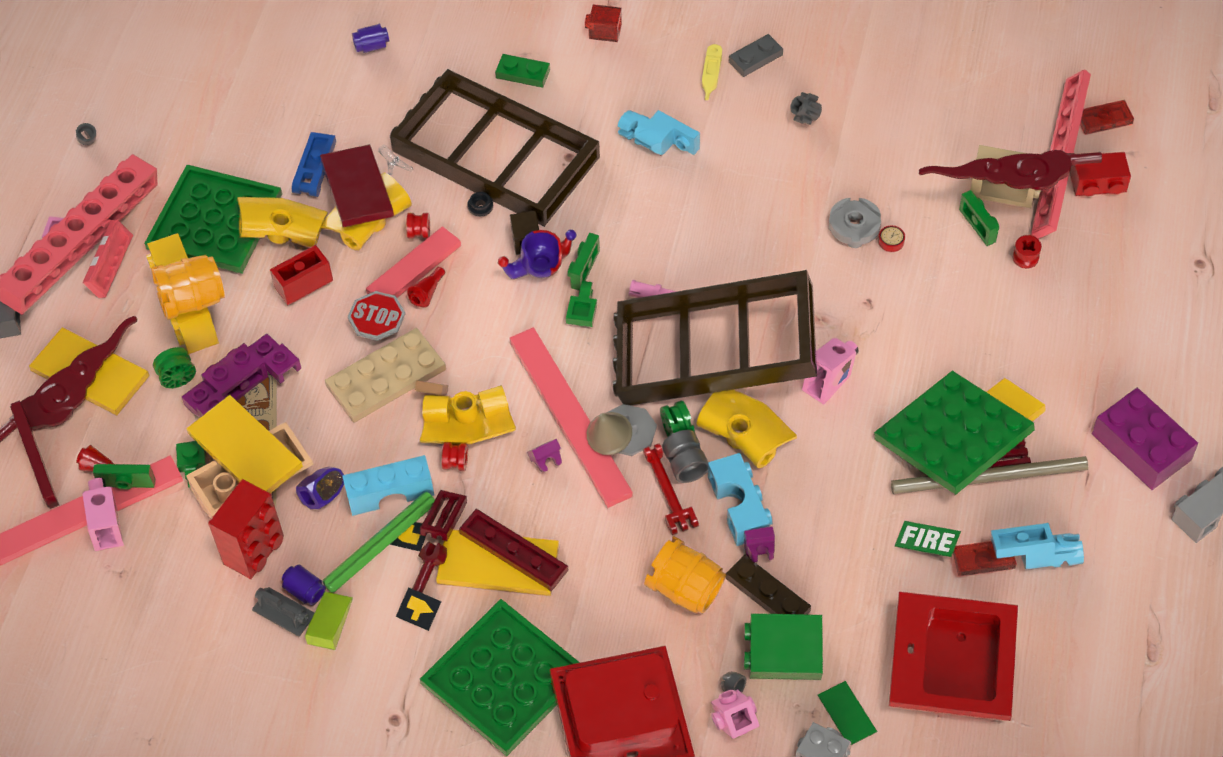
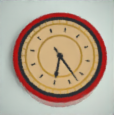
(891, 238)

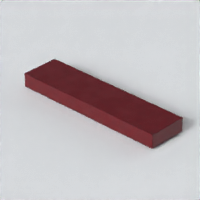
(34, 455)
(513, 549)

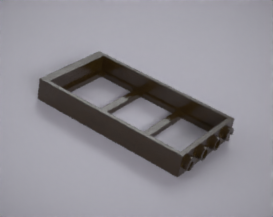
(543, 127)
(705, 298)

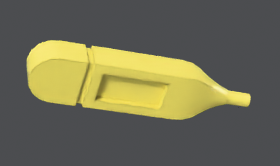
(711, 69)

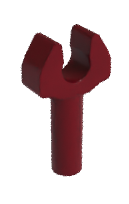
(432, 556)

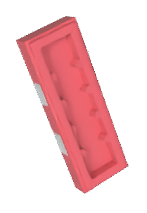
(108, 258)

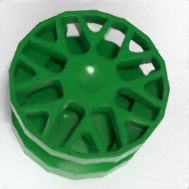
(174, 367)
(676, 418)

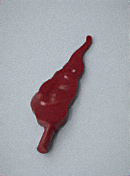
(1019, 170)
(67, 388)

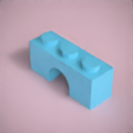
(404, 477)
(733, 479)

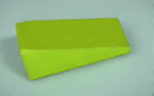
(328, 621)

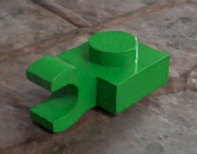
(582, 308)
(190, 457)

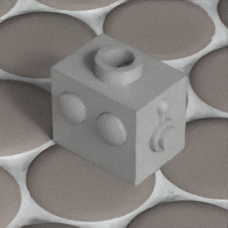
(823, 743)

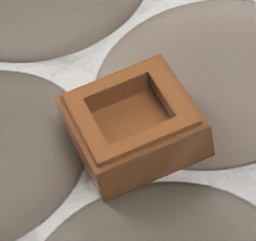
(431, 388)

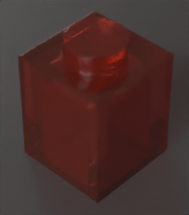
(604, 23)

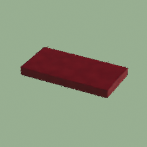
(356, 185)

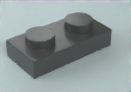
(755, 55)

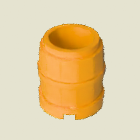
(188, 285)
(685, 576)

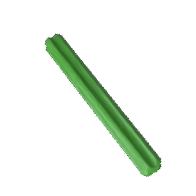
(378, 542)

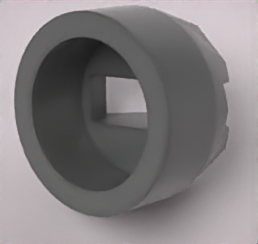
(90, 132)
(733, 681)

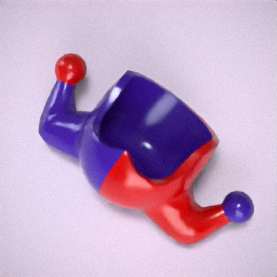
(540, 255)

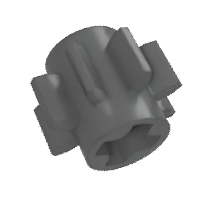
(806, 108)

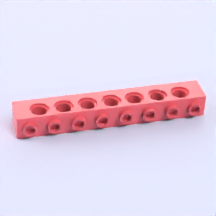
(76, 233)

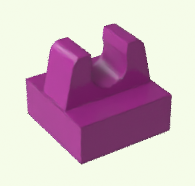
(547, 450)
(759, 542)

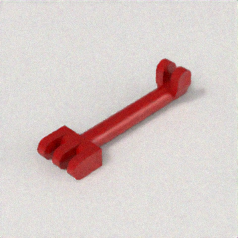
(678, 514)

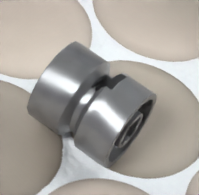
(685, 456)

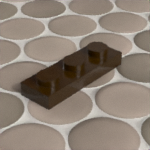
(765, 589)

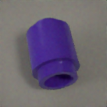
(370, 38)
(303, 584)

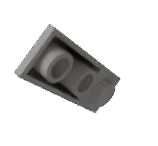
(1201, 510)

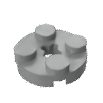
(850, 233)

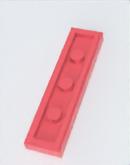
(416, 263)

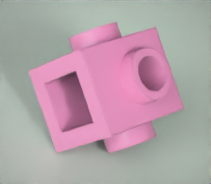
(734, 713)

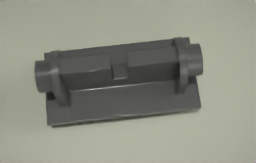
(282, 610)

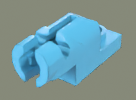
(658, 132)
(1038, 546)

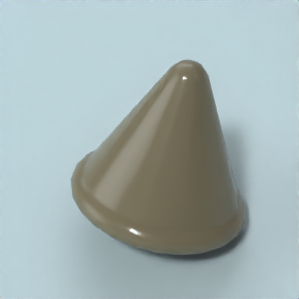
(609, 433)

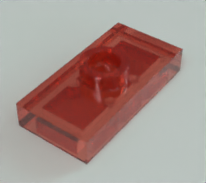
(1106, 117)
(980, 558)

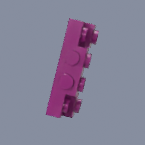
(240, 373)

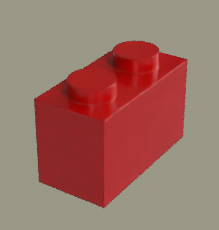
(1107, 177)
(301, 274)

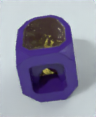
(320, 487)

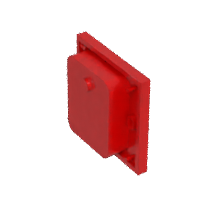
(958, 657)
(622, 707)

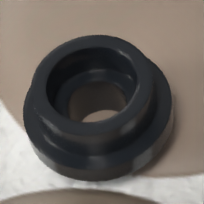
(478, 199)

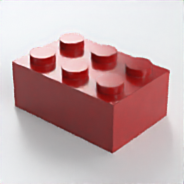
(246, 529)

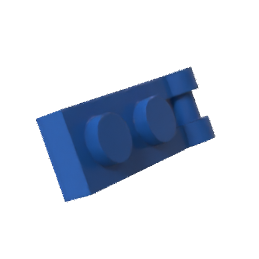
(310, 164)

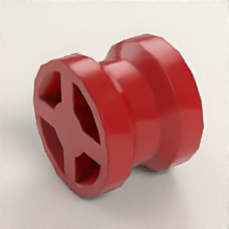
(418, 225)
(1029, 257)
(454, 456)

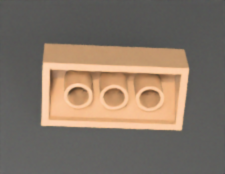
(214, 484)

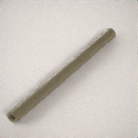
(998, 474)

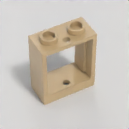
(1001, 192)

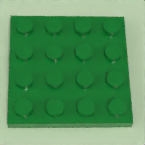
(207, 216)
(954, 432)
(499, 676)

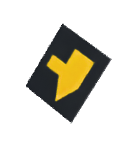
(410, 538)
(418, 609)

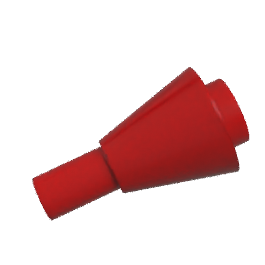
(422, 292)
(89, 457)

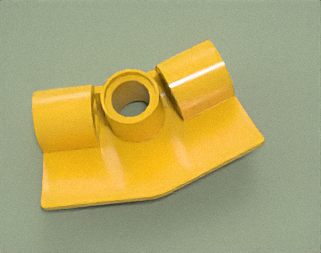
(280, 220)
(357, 235)
(485, 418)
(761, 426)

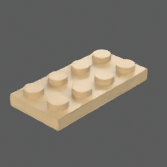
(385, 375)

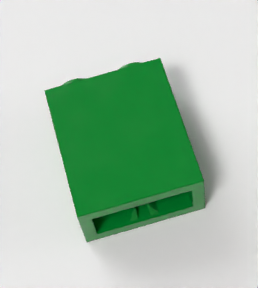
(784, 646)

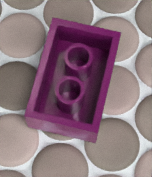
(1144, 438)

